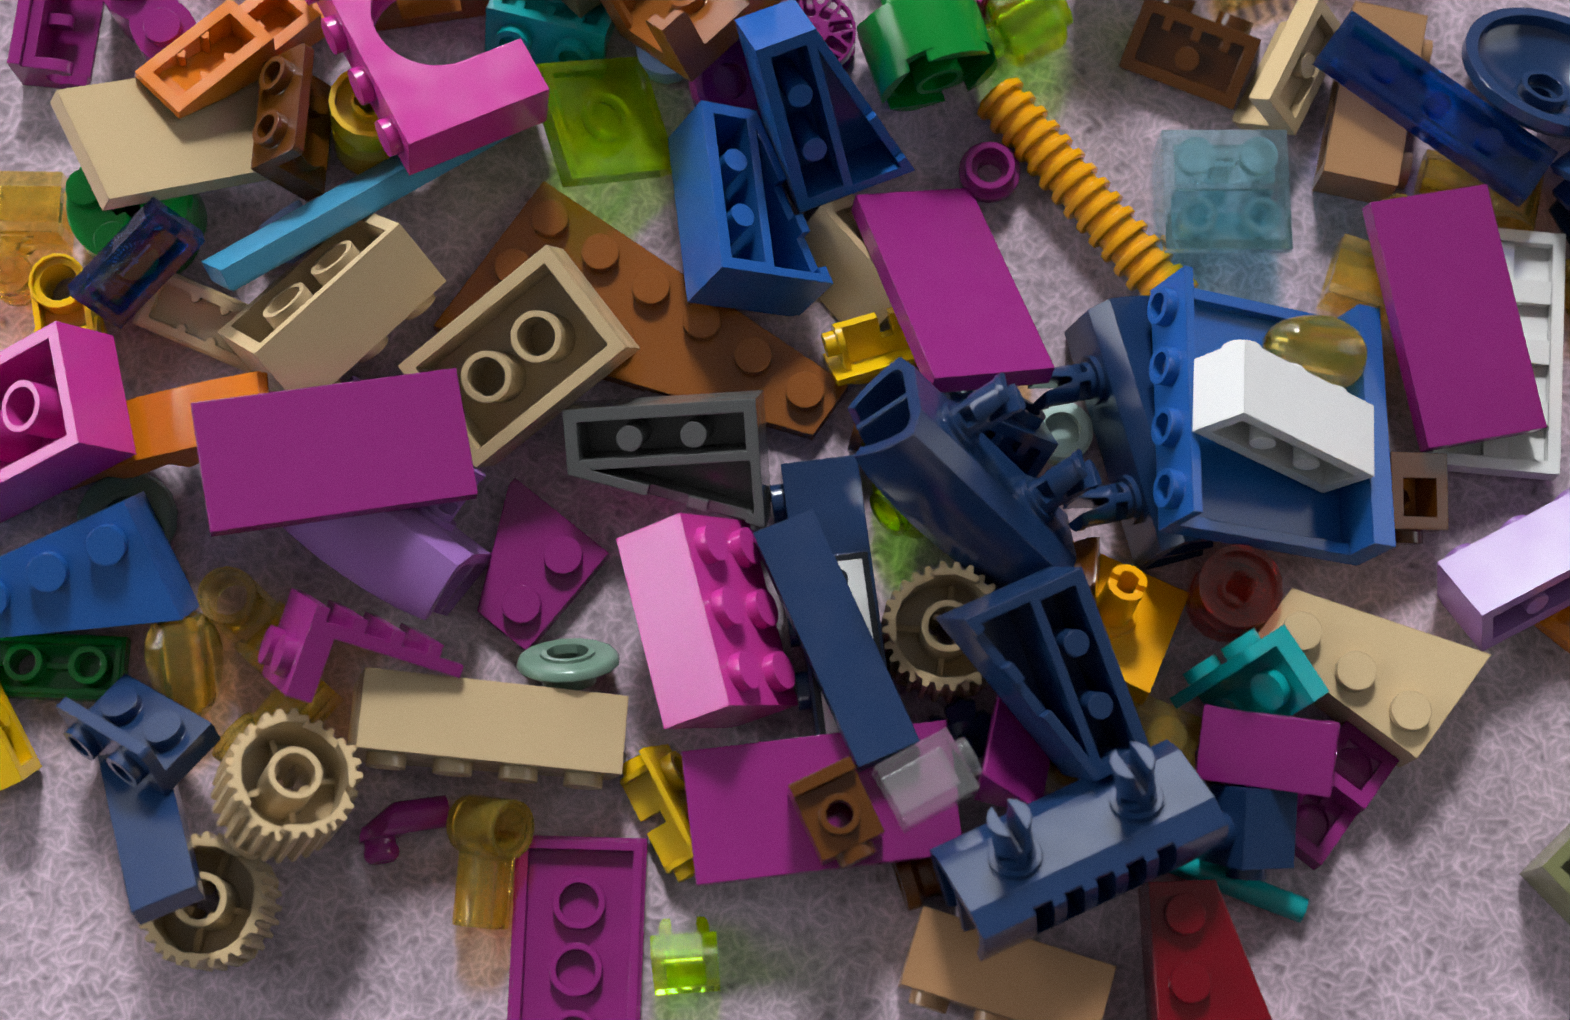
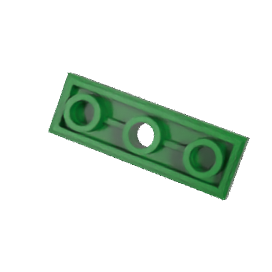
(64, 666)

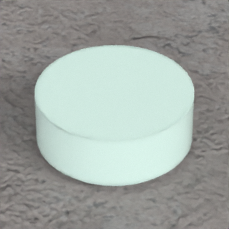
(1070, 429)

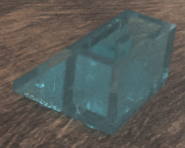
(1222, 191)

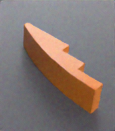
(227, 51)
(165, 427)

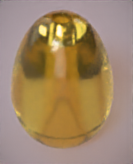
(1321, 346)
(186, 661)

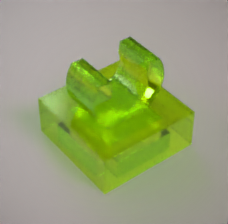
(685, 960)

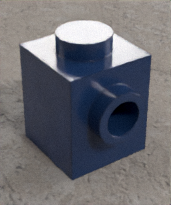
(1258, 830)

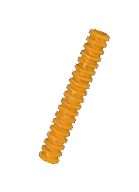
(1076, 186)

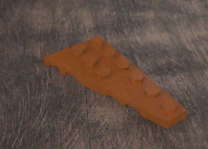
(681, 343)

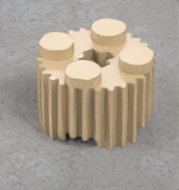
(915, 654)
(265, 816)
(238, 924)

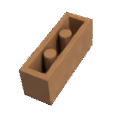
(1359, 145)
(1015, 984)

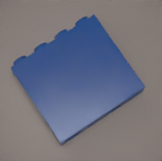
(1227, 496)

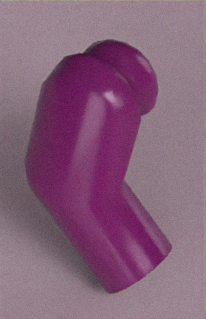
(398, 819)

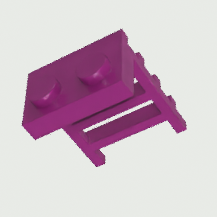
(302, 641)

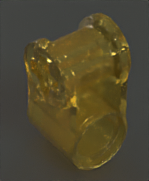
(250, 623)

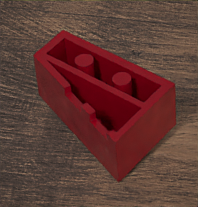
(1194, 956)

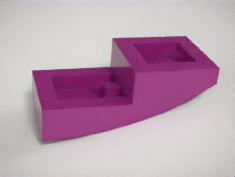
(1359, 774)

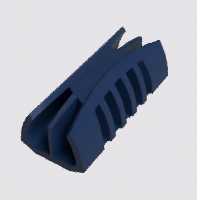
(1111, 375)
(958, 483)
(1078, 847)

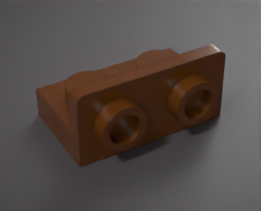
(1190, 50)
(292, 124)

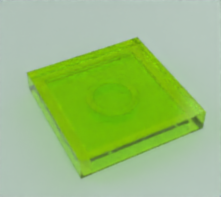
(604, 122)

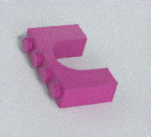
(434, 109)

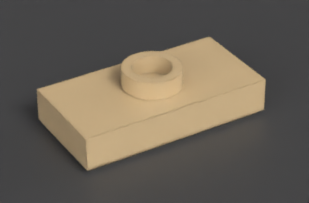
(192, 317)

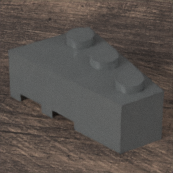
(677, 447)

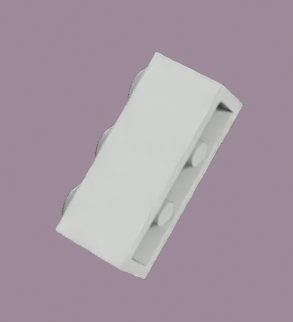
(1283, 416)

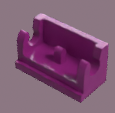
(55, 42)
(1268, 750)

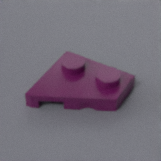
(535, 567)

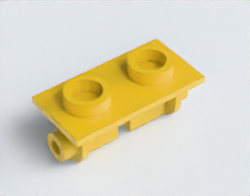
(859, 350)
(658, 785)

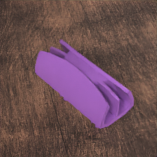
(401, 556)

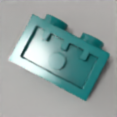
(548, 29)
(1259, 676)

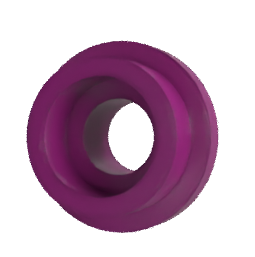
(989, 154)

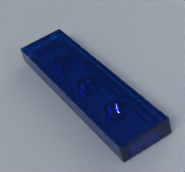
(1435, 108)

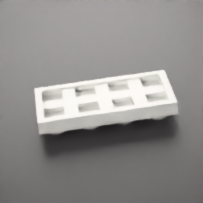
(1538, 283)

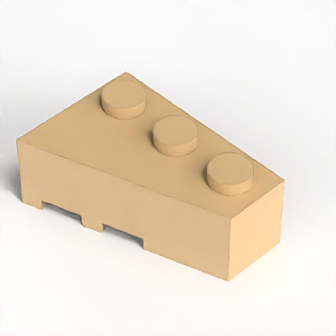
(1378, 672)

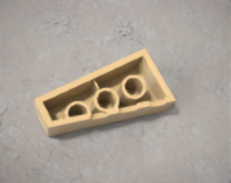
(487, 727)

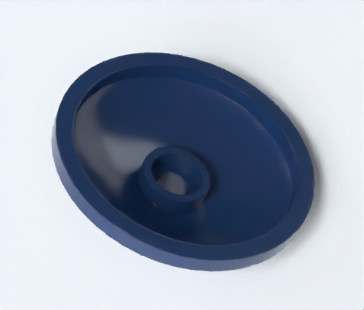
(1522, 66)

